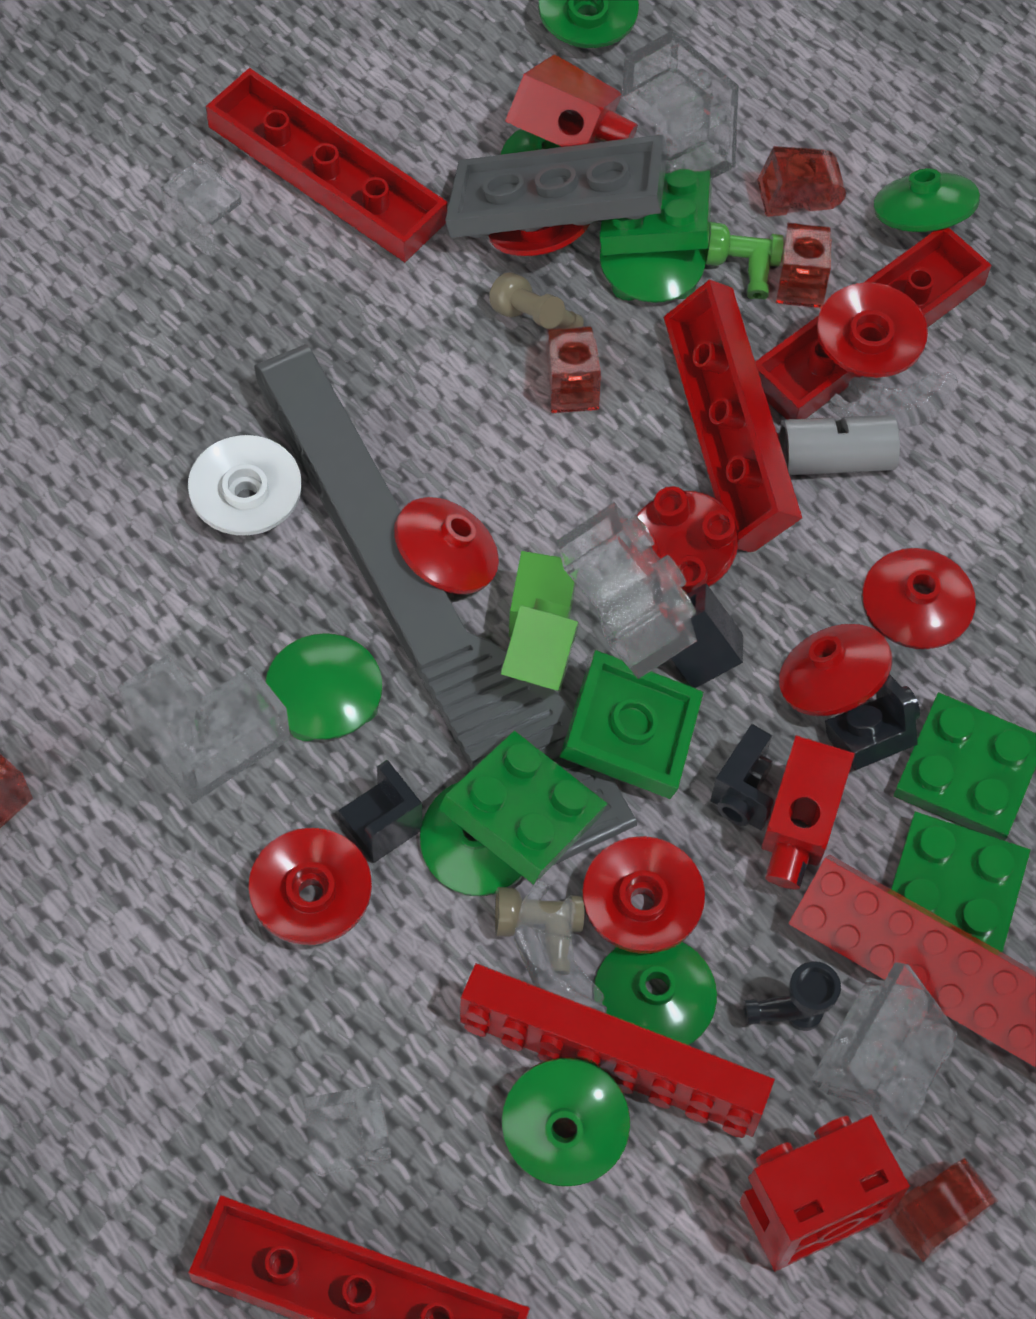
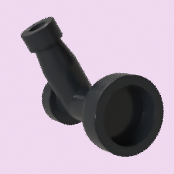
(812, 992)

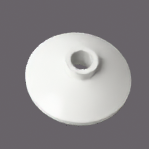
(240, 465)

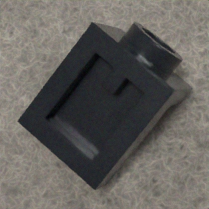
(878, 726)
(741, 777)

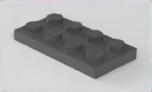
(558, 187)

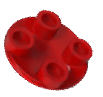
(693, 532)

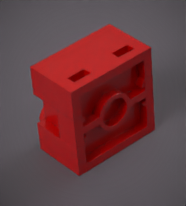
(822, 1190)

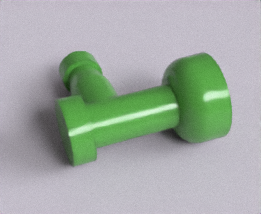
(760, 251)

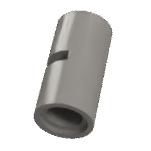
(840, 445)

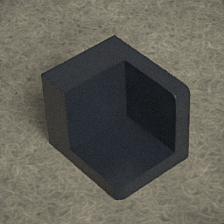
(717, 644)
(384, 814)

